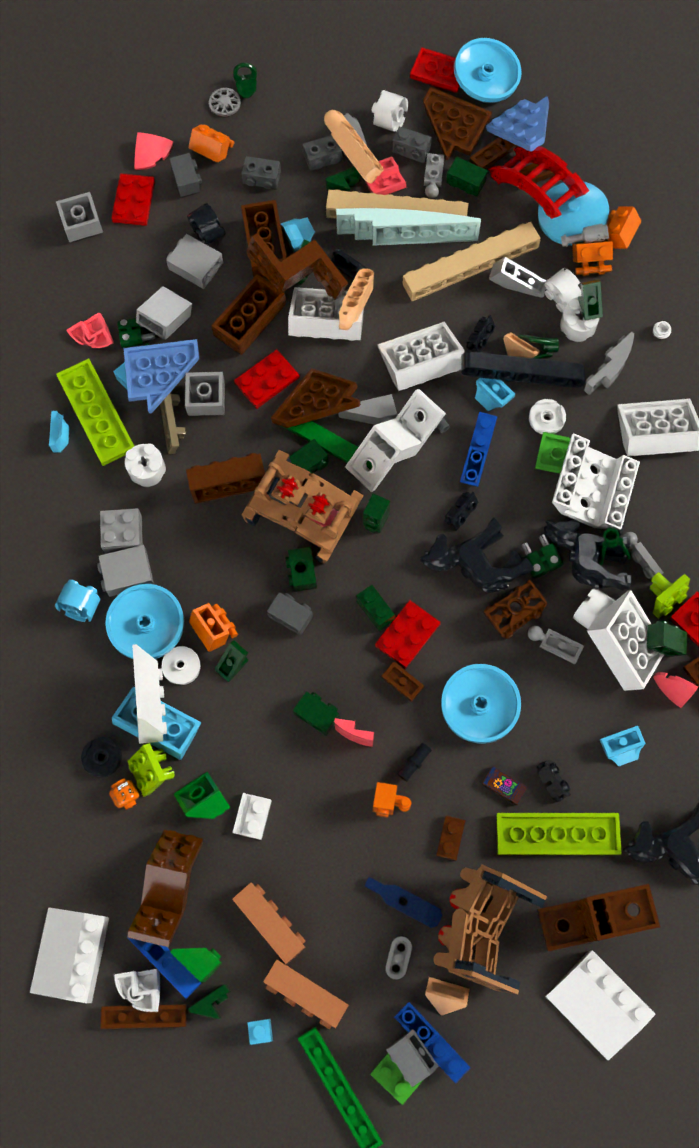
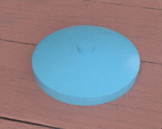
(487, 70)
(576, 213)
(145, 617)
(481, 703)

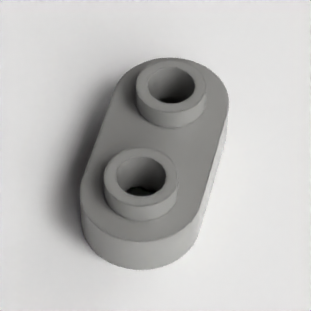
(398, 957)

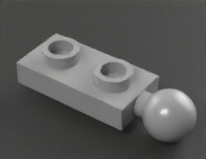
(433, 174)
(642, 556)
(556, 643)

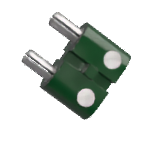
(131, 333)
(543, 560)

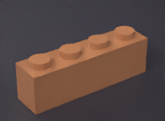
(269, 923)
(306, 994)

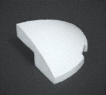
(140, 989)

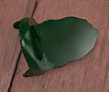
(245, 83)

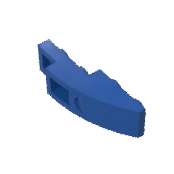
(478, 449)
(168, 966)
(439, 1049)

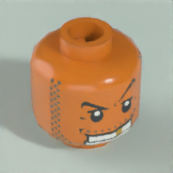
(124, 794)

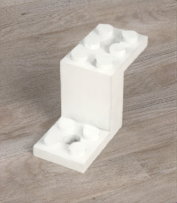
(395, 440)

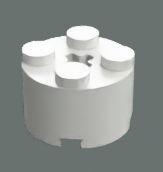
(389, 111)
(562, 288)
(574, 325)
(145, 455)
(592, 606)

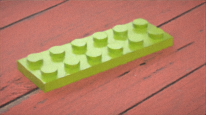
(95, 411)
(558, 834)

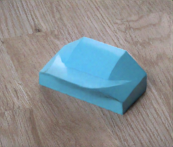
(296, 231)
(493, 393)
(58, 432)
(623, 746)

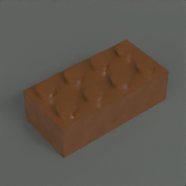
(265, 221)
(248, 314)
(225, 477)

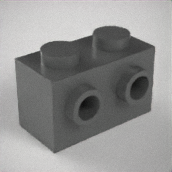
(411, 144)
(322, 152)
(261, 172)
(185, 175)
(290, 613)
(412, 1058)

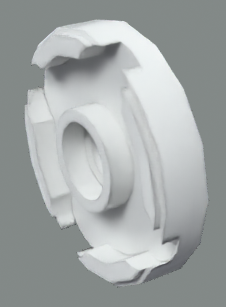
(550, 409)
(188, 672)

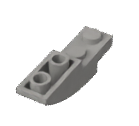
(612, 365)

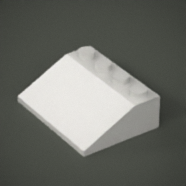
(317, 316)
(421, 355)
(659, 427)
(622, 641)
(148, 697)
(69, 955)
(600, 1005)

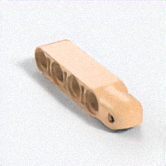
(353, 146)
(356, 298)

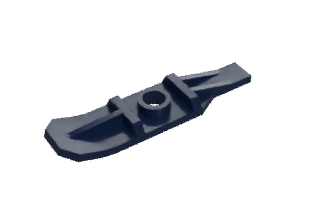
(415, 907)

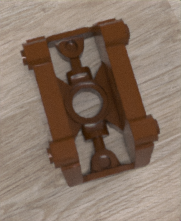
(518, 618)

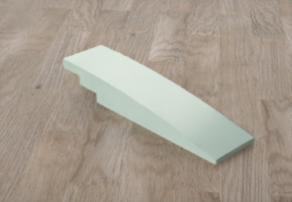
(406, 226)

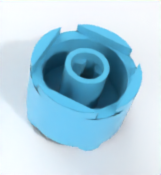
(78, 601)

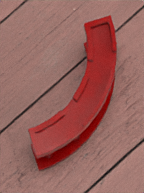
(546, 160)

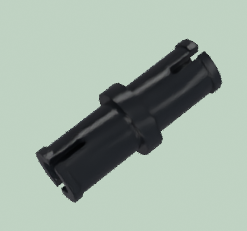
(414, 762)

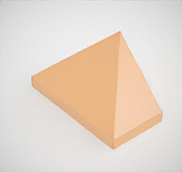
(517, 347)
(446, 996)

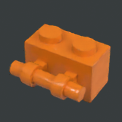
(210, 143)
(623, 226)
(592, 252)
(212, 626)
(386, 799)

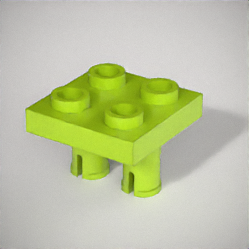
(668, 593)
(147, 770)

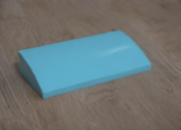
(180, 726)

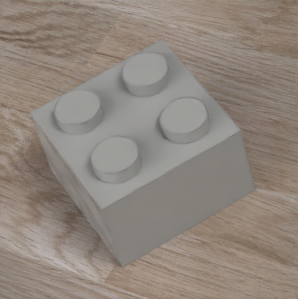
(79, 217)
(205, 393)
(120, 529)

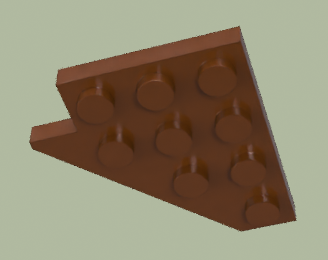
(455, 121)
(315, 398)

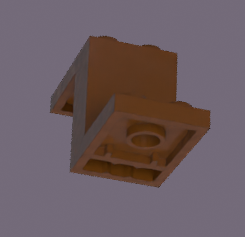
(296, 267)
(165, 888)
(598, 917)

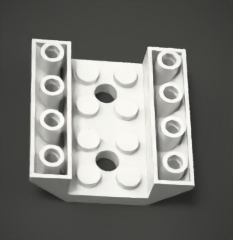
(605, 492)

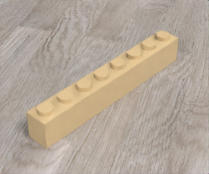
(343, 199)
(470, 261)

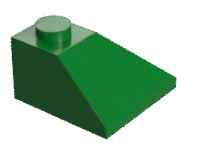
(202, 798)
(198, 961)

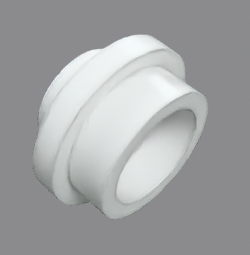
(662, 330)

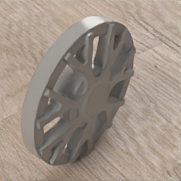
(224, 102)

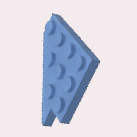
(522, 124)
(157, 369)

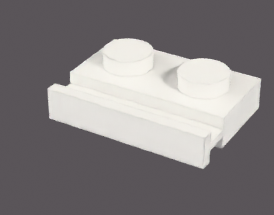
(252, 816)

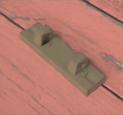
(171, 432)

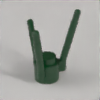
(549, 345)
(611, 540)

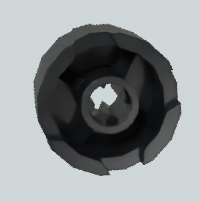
(206, 224)

